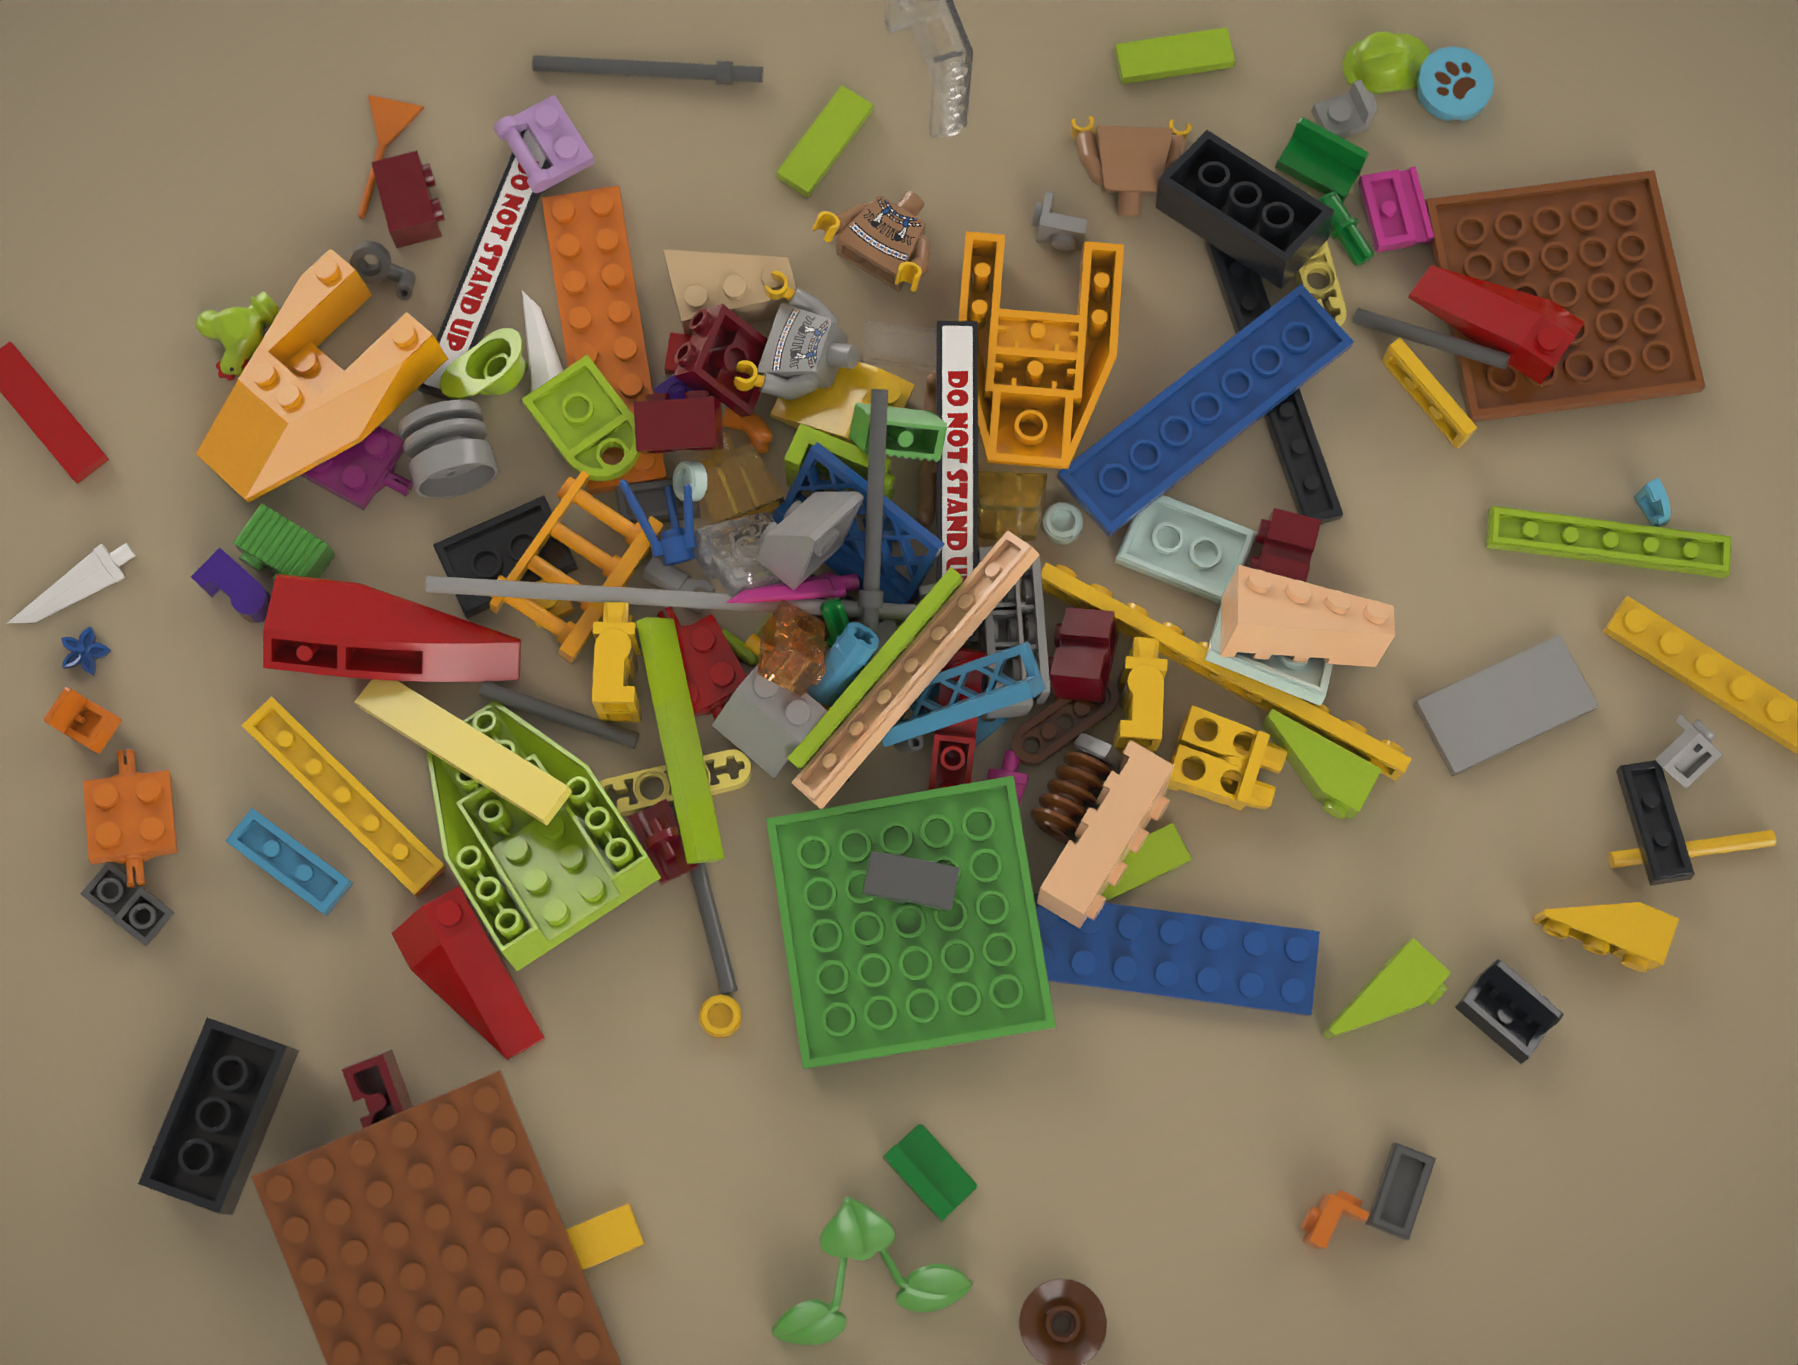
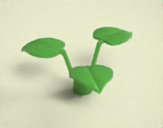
(859, 1234)

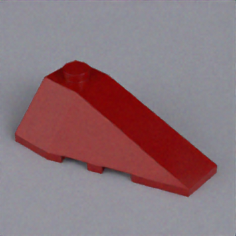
(1500, 318)
(460, 963)

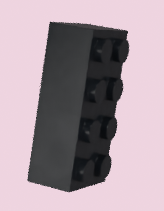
(1244, 208)
(218, 1117)

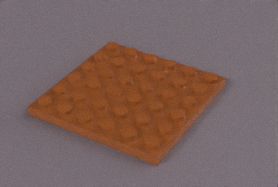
(1599, 255)

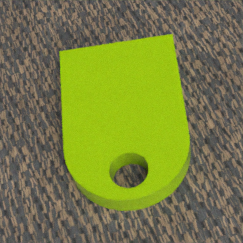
(584, 420)

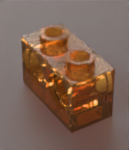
(792, 649)

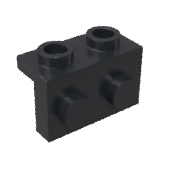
(1509, 1010)

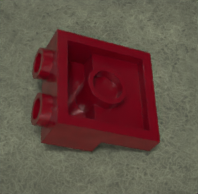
(713, 353)

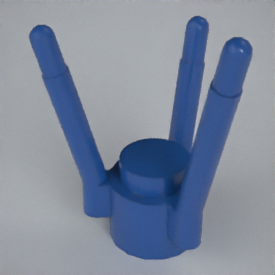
(676, 543)

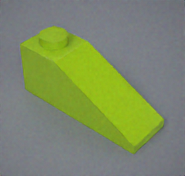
(1327, 770)
(1400, 985)

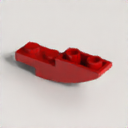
(955, 743)

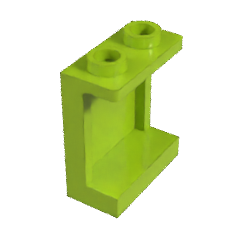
(846, 452)

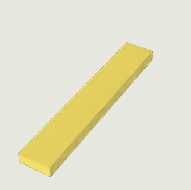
(465, 748)

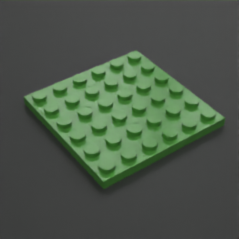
(908, 976)

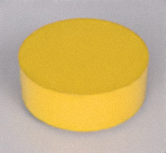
(720, 1016)

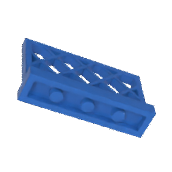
(850, 556)

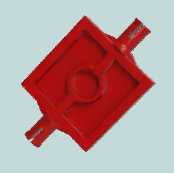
(708, 663)

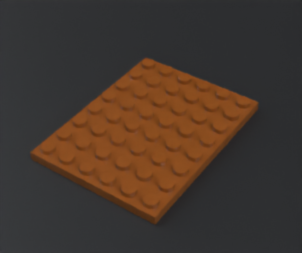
(435, 1241)

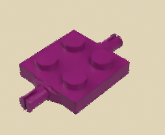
(363, 469)

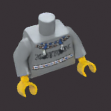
(801, 348)

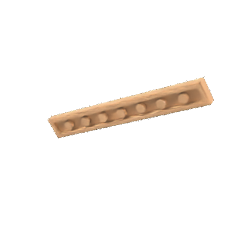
(915, 669)

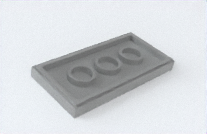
(1506, 705)

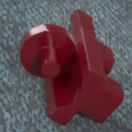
(662, 841)

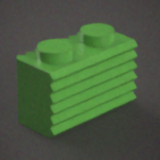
(908, 432)
(282, 546)

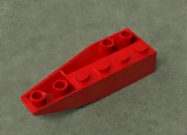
(378, 636)

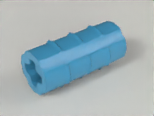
(844, 662)

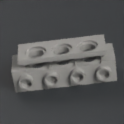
(1005, 630)

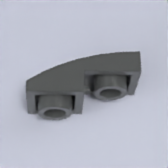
(910, 880)
(130, 908)

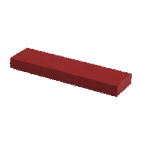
(47, 416)

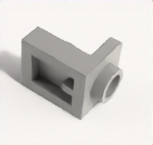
(1347, 112)
(1690, 753)

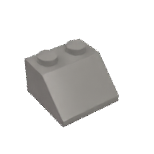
(808, 535)
(767, 721)

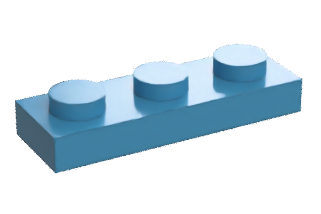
(289, 862)

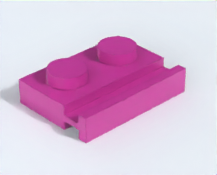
(1395, 209)

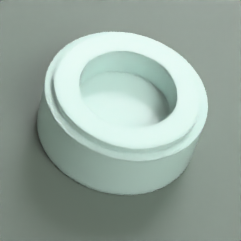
(690, 473)
(1062, 523)

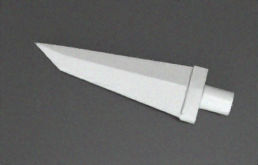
(542, 355)
(86, 578)

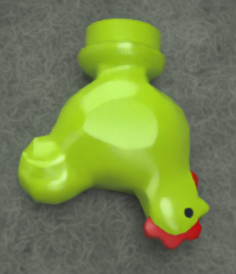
(238, 331)

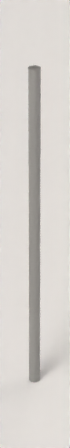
(638, 596)

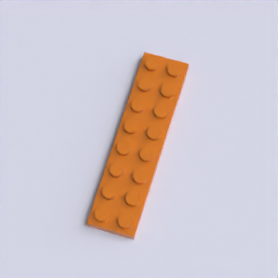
(601, 305)

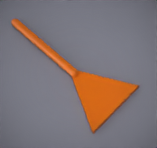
(389, 120)

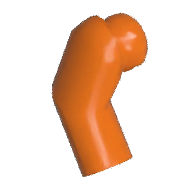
(754, 427)

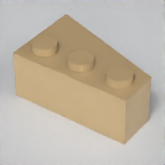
(727, 279)

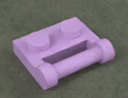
(555, 138)

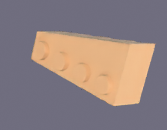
(1301, 620)
(1107, 836)

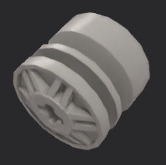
(448, 449)

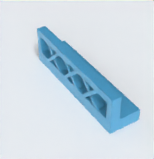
(976, 703)

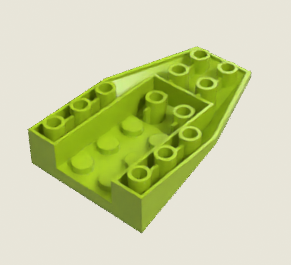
(530, 877)

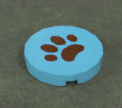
(1454, 84)

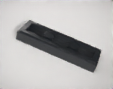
(1655, 823)

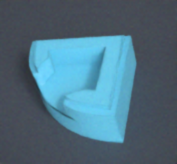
(1654, 503)

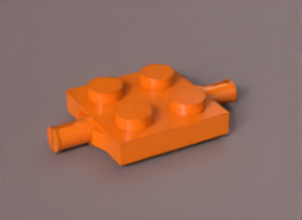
(130, 817)

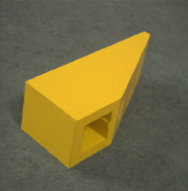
(1626, 930)

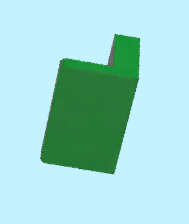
(1321, 159)
(930, 1172)

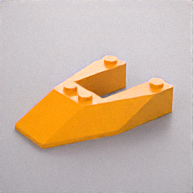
(1040, 368)
(296, 402)

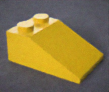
(833, 407)

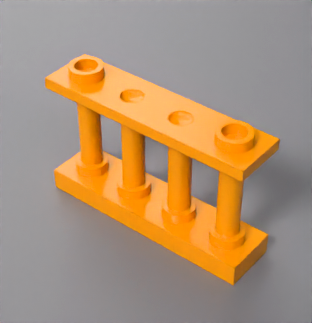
(615, 568)

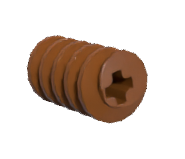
(1069, 794)

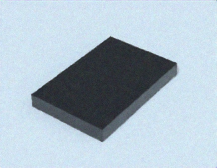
(497, 547)

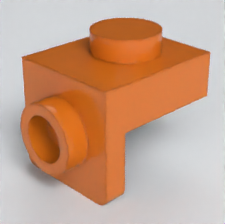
(82, 720)
(1321, 1221)

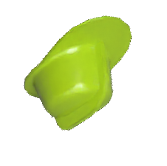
(1385, 62)
(488, 368)

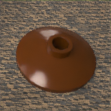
(1086, 1320)

